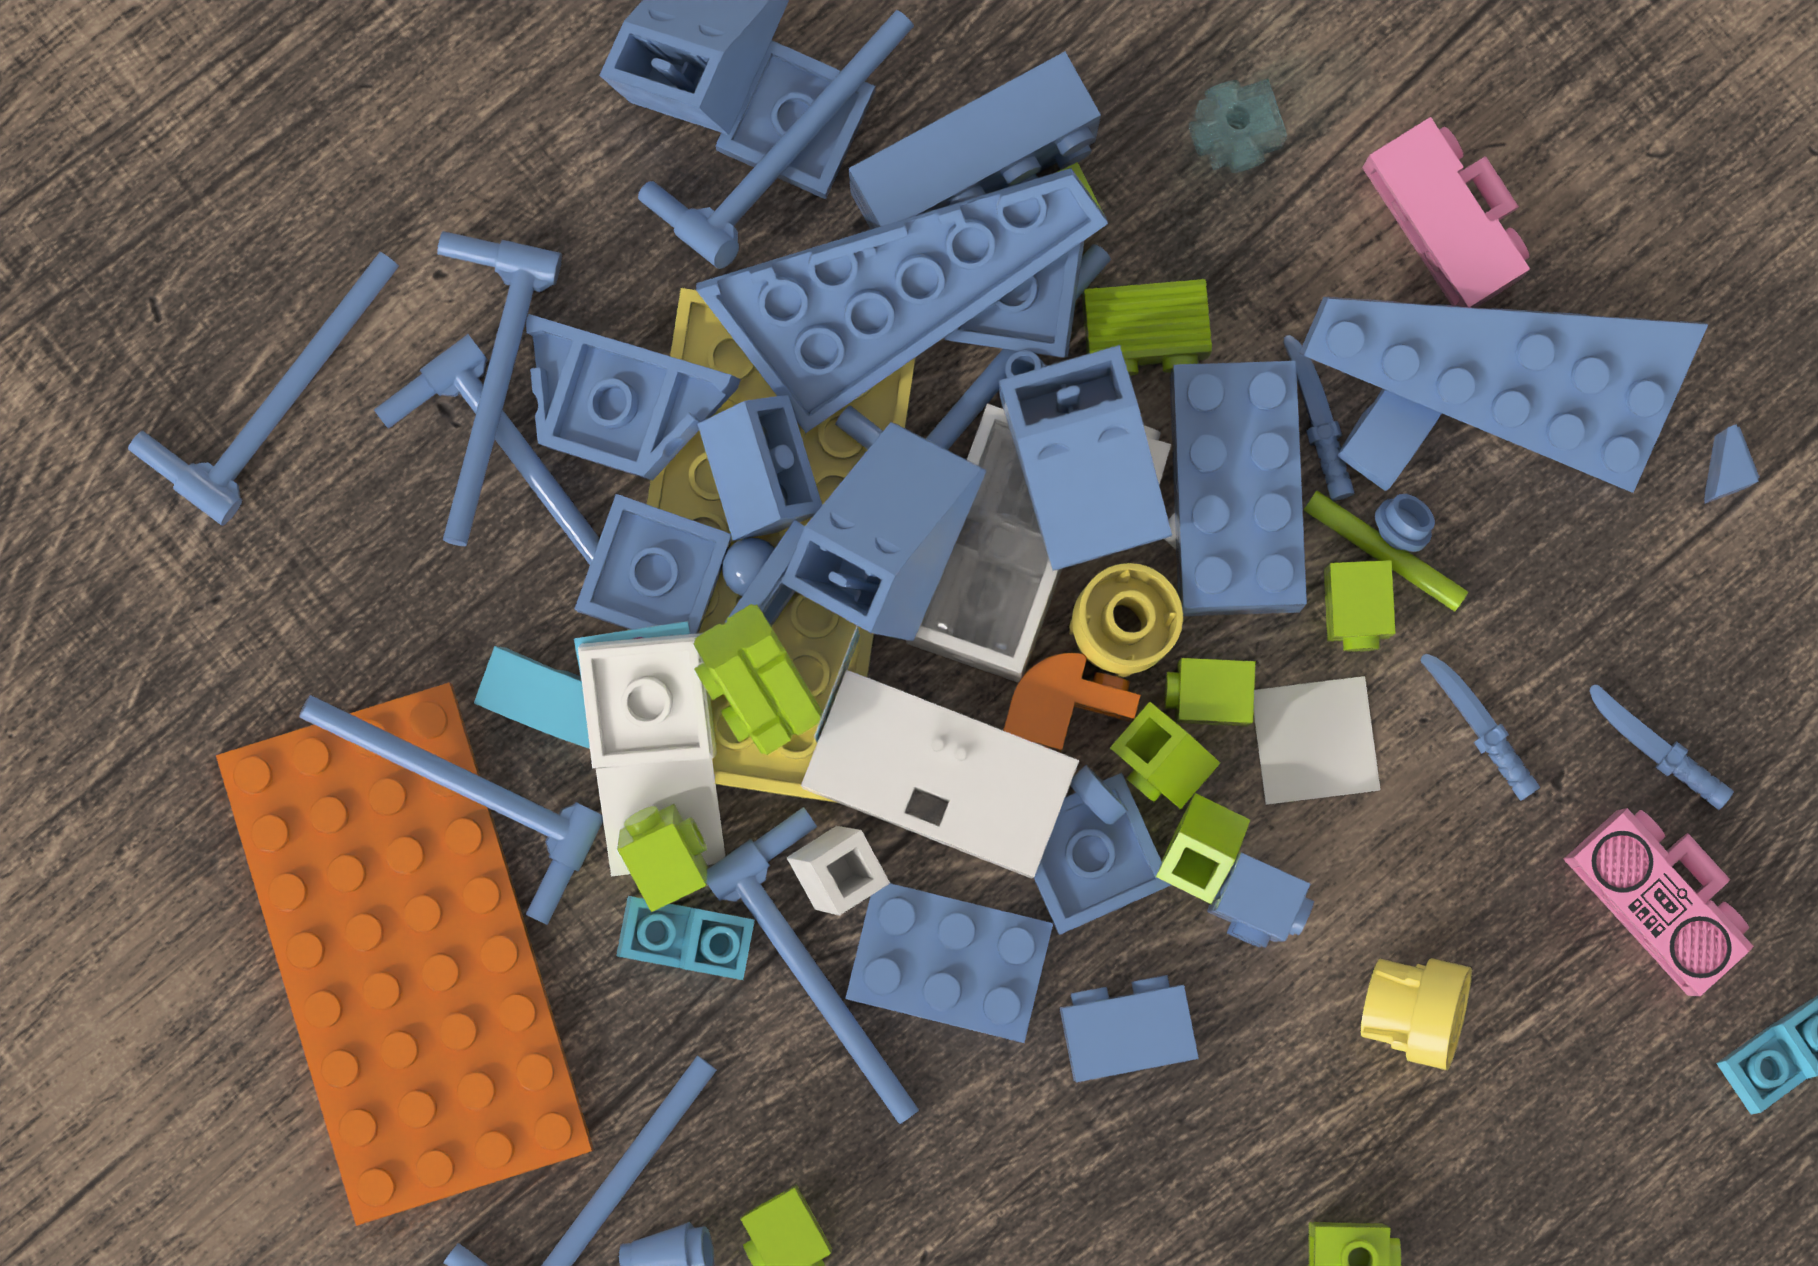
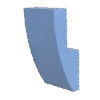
(1387, 437)

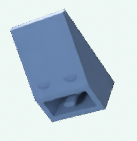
(692, 56)
(1085, 457)
(886, 534)

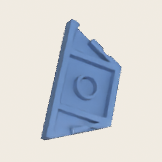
(618, 399)

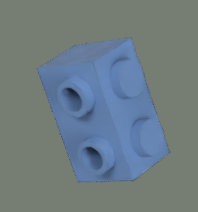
(760, 466)
(1261, 902)
(1128, 1030)

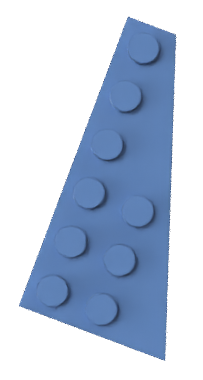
(869, 303)
(1543, 380)

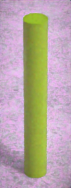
(1372, 543)

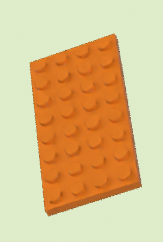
(404, 960)

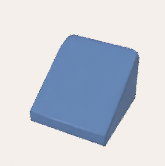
(1730, 465)

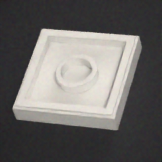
(645, 701)

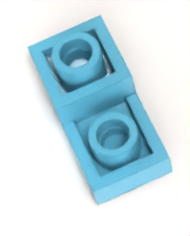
(534, 695)
(686, 938)
(1775, 1059)

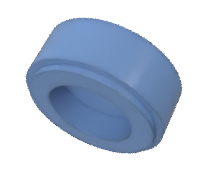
(1097, 796)

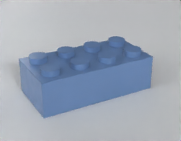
(981, 146)
(1237, 488)

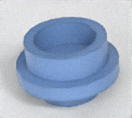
(1405, 522)

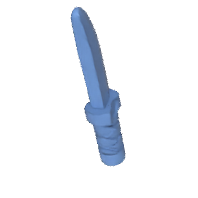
(1323, 430)
(1490, 735)
(1668, 758)

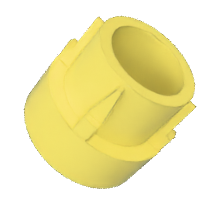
(1148, 597)
(1418, 1009)

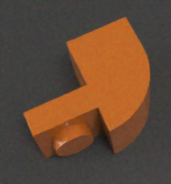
(1052, 689)

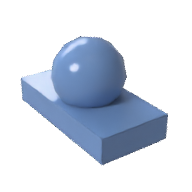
(757, 569)

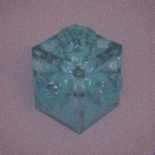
(1248, 107)

